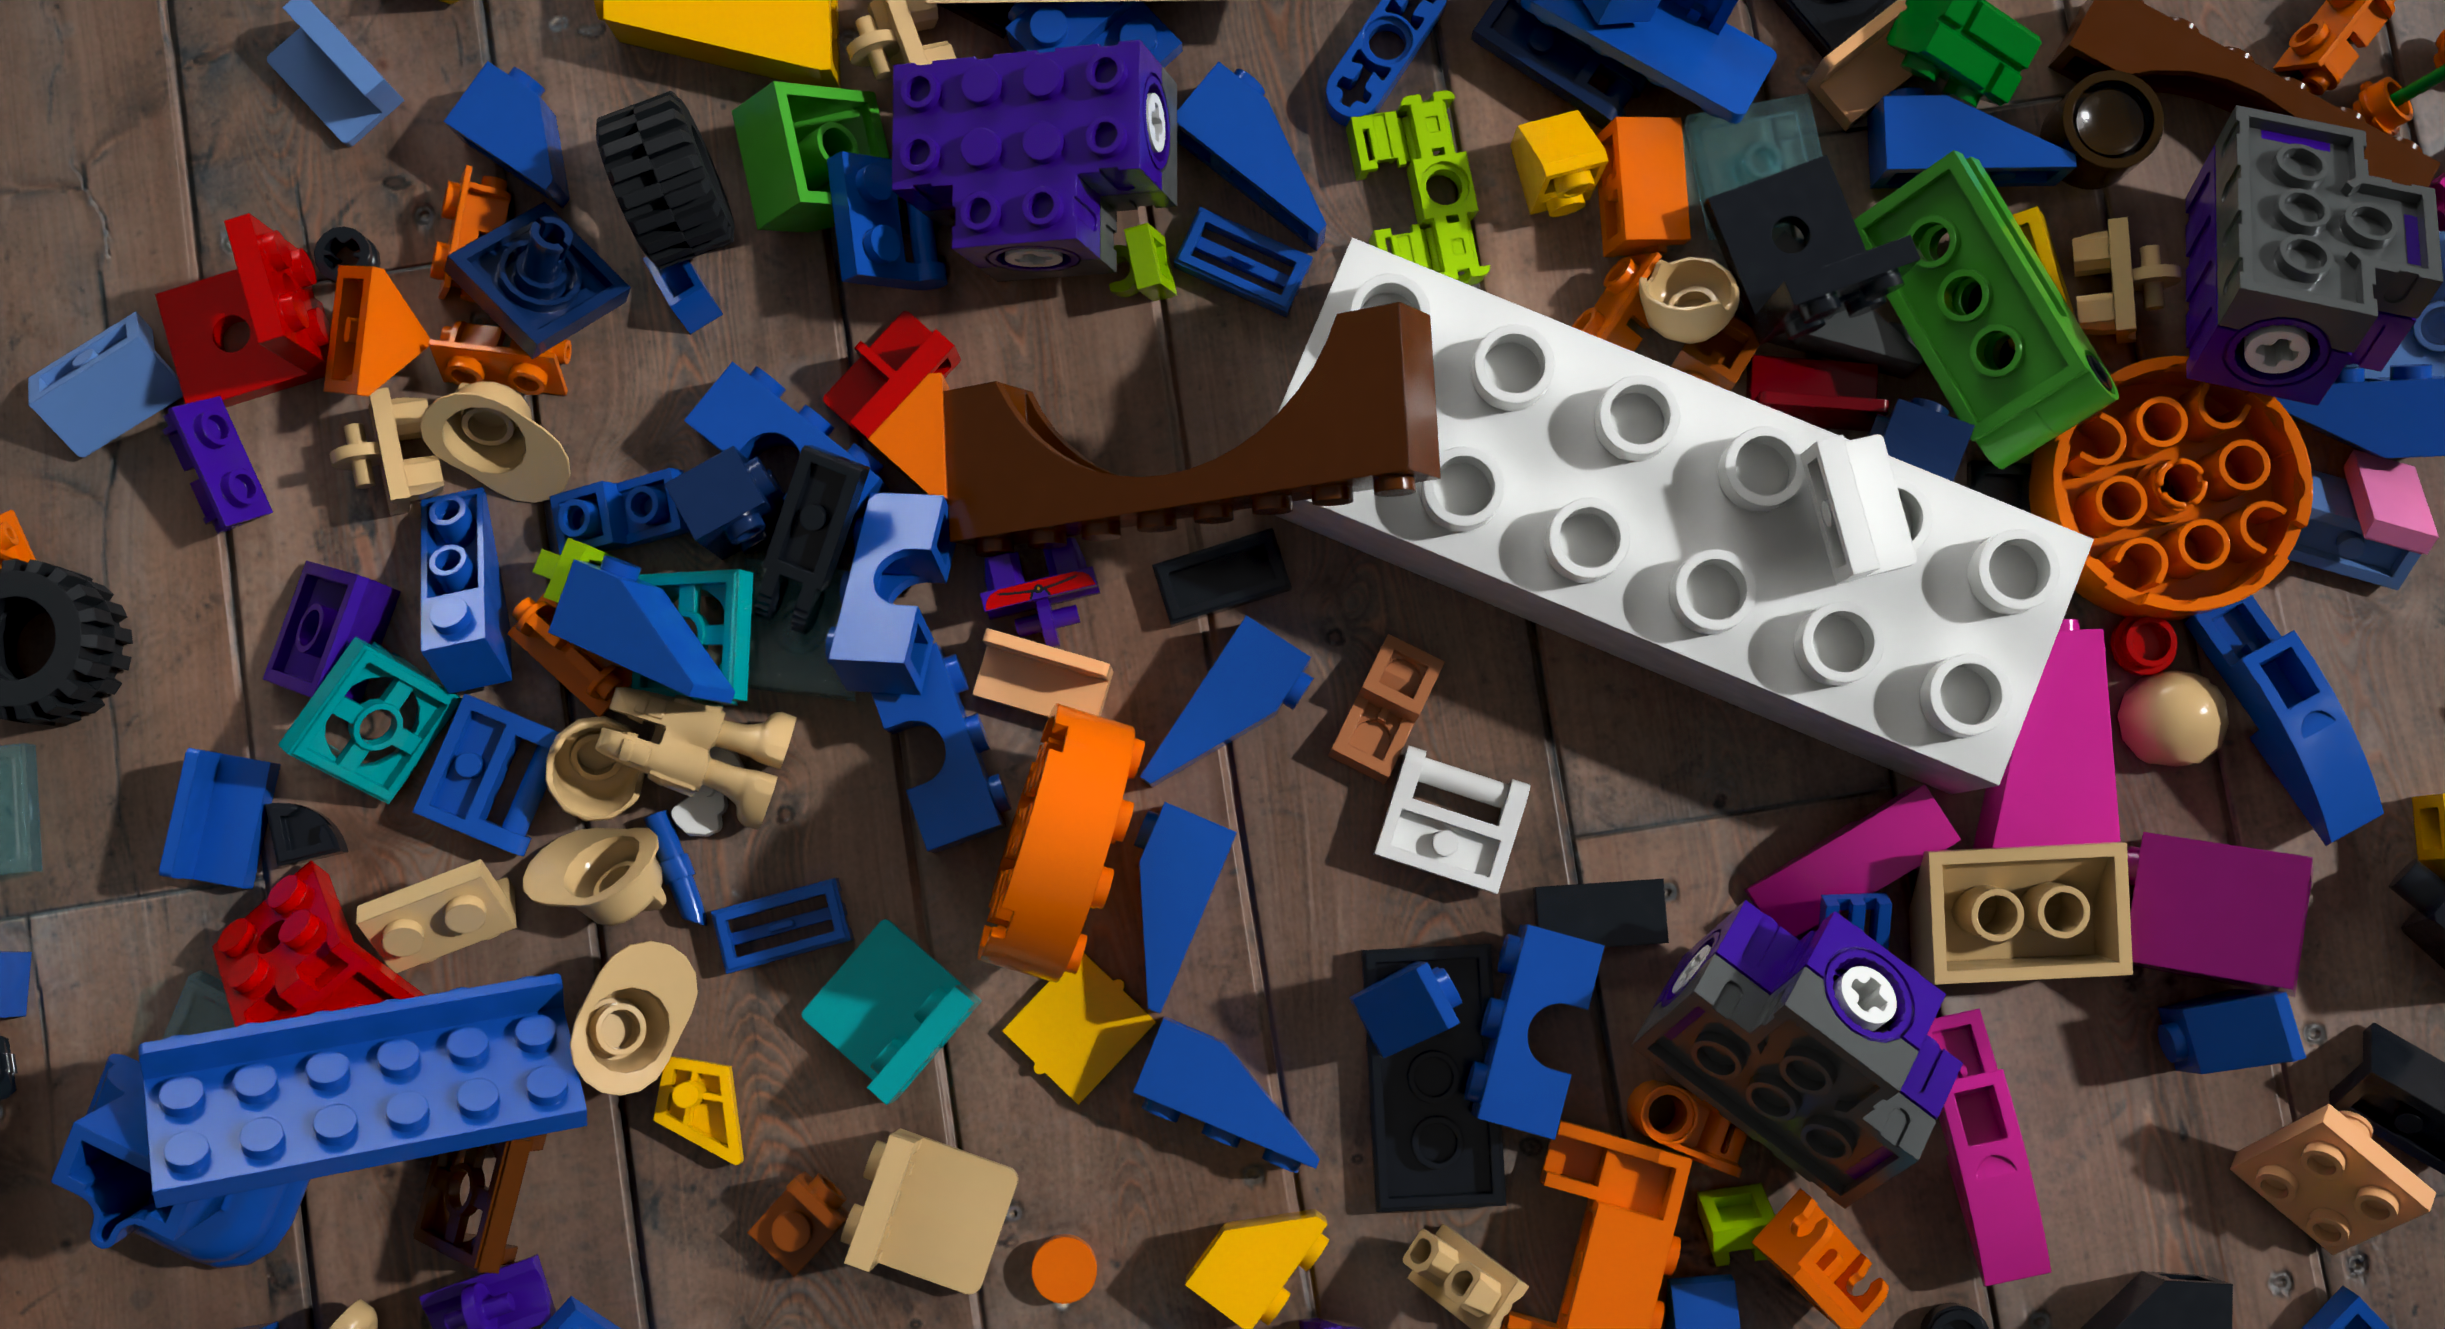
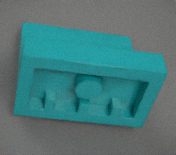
(890, 1009)

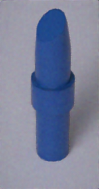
(677, 868)

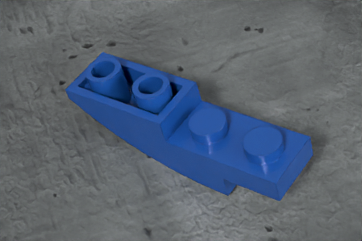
(2297, 717)

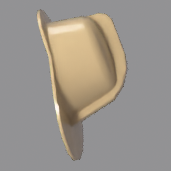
(493, 439)
(600, 873)
(633, 1017)

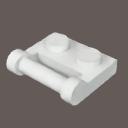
(1446, 840)

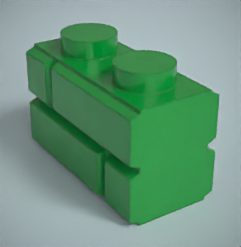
(1965, 45)

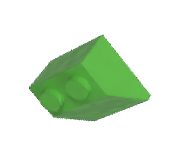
(785, 148)

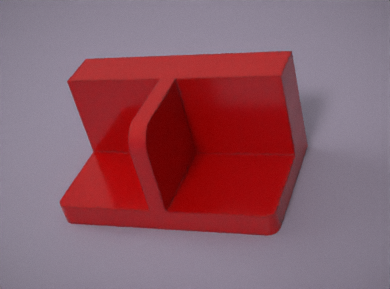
(889, 373)

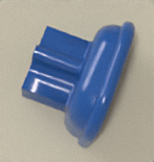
(110, 1169)

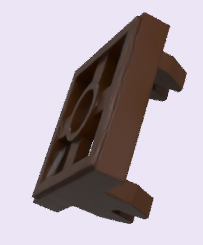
(444, 1219)

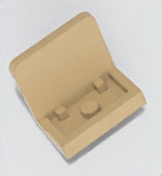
(930, 1211)

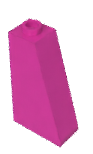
(2062, 764)

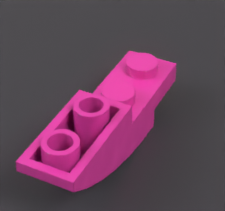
(1989, 1157)

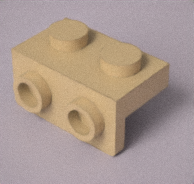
(438, 916)

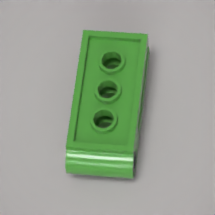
(2054, 369)

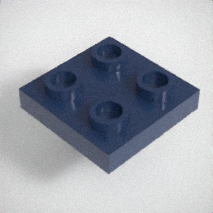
(537, 279)

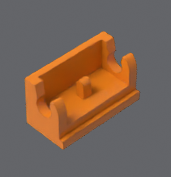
(1643, 186)
(1820, 1262)

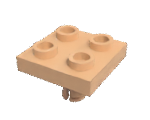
(2333, 1179)

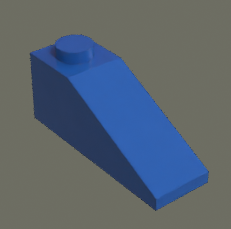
(1918, 129)
(1239, 138)
(635, 627)
(1238, 694)
(1176, 880)

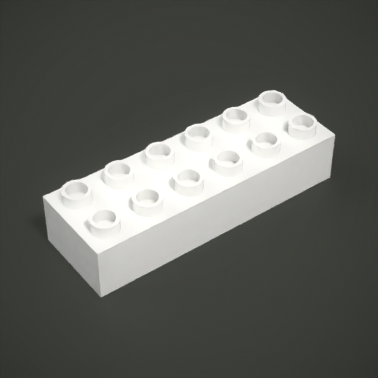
(1691, 542)

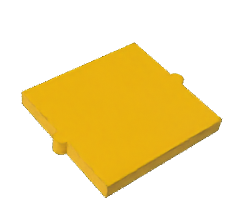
(1079, 1028)

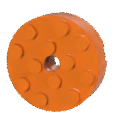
(2235, 479)
(1060, 844)

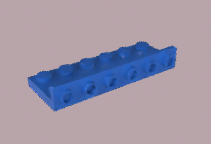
(357, 1088)

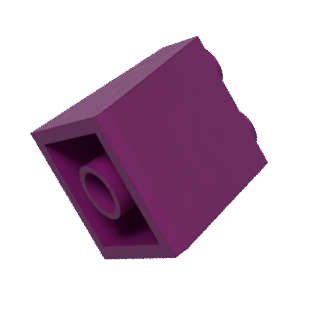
(2219, 911)

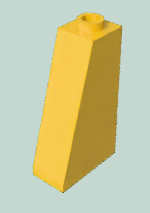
(763, 37)

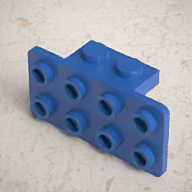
(1679, 49)

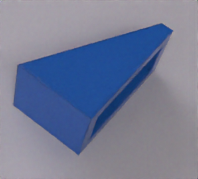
(685, 294)

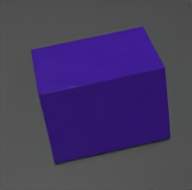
(322, 622)

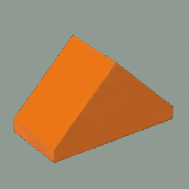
(370, 332)
(915, 437)

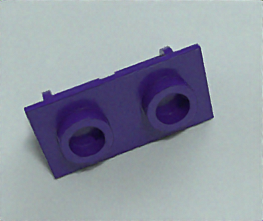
(210, 445)

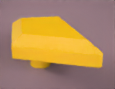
(701, 1105)

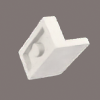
(1858, 507)

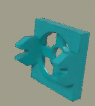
(735, 593)
(385, 776)

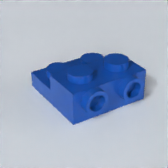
(1087, 23)

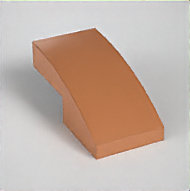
(1386, 709)

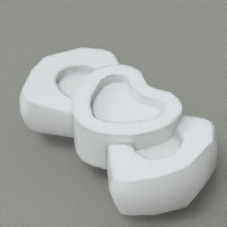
(704, 811)

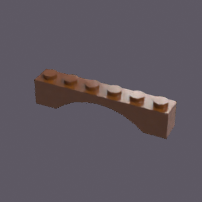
(2182, 62)

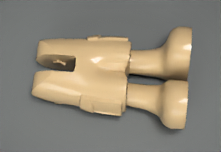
(682, 742)

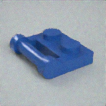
(871, 227)
(473, 769)

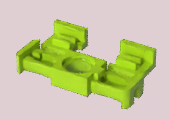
(1449, 240)

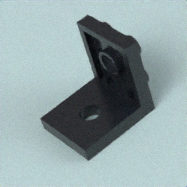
(1830, 273)

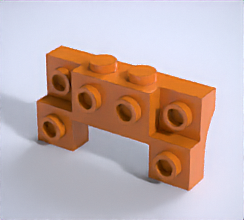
(1624, 1232)

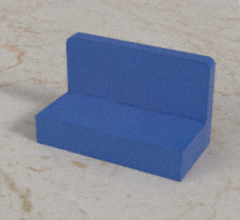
(219, 819)

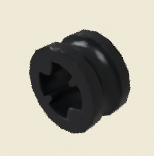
(336, 239)

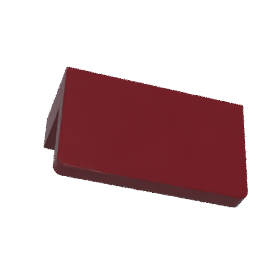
(1817, 390)

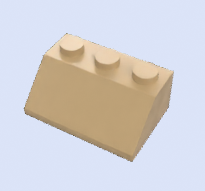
(2022, 913)

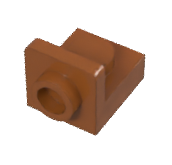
(1721, 357)
(801, 1221)

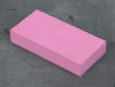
(2390, 502)

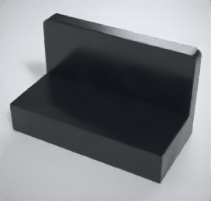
(2399, 1094)

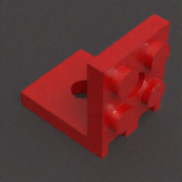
(276, 301)
(300, 956)

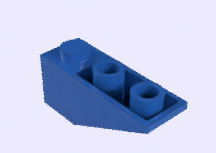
(2382, 414)
(462, 593)
(1207, 1081)

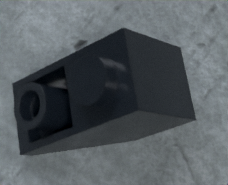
(2168, 1302)

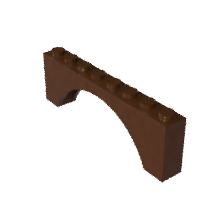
(1349, 428)

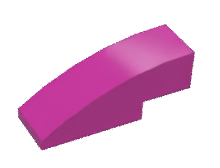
(1855, 859)

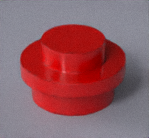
(2144, 645)

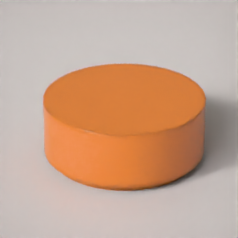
(1064, 1268)

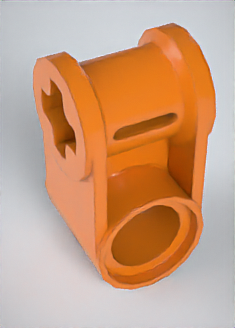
(1695, 1129)

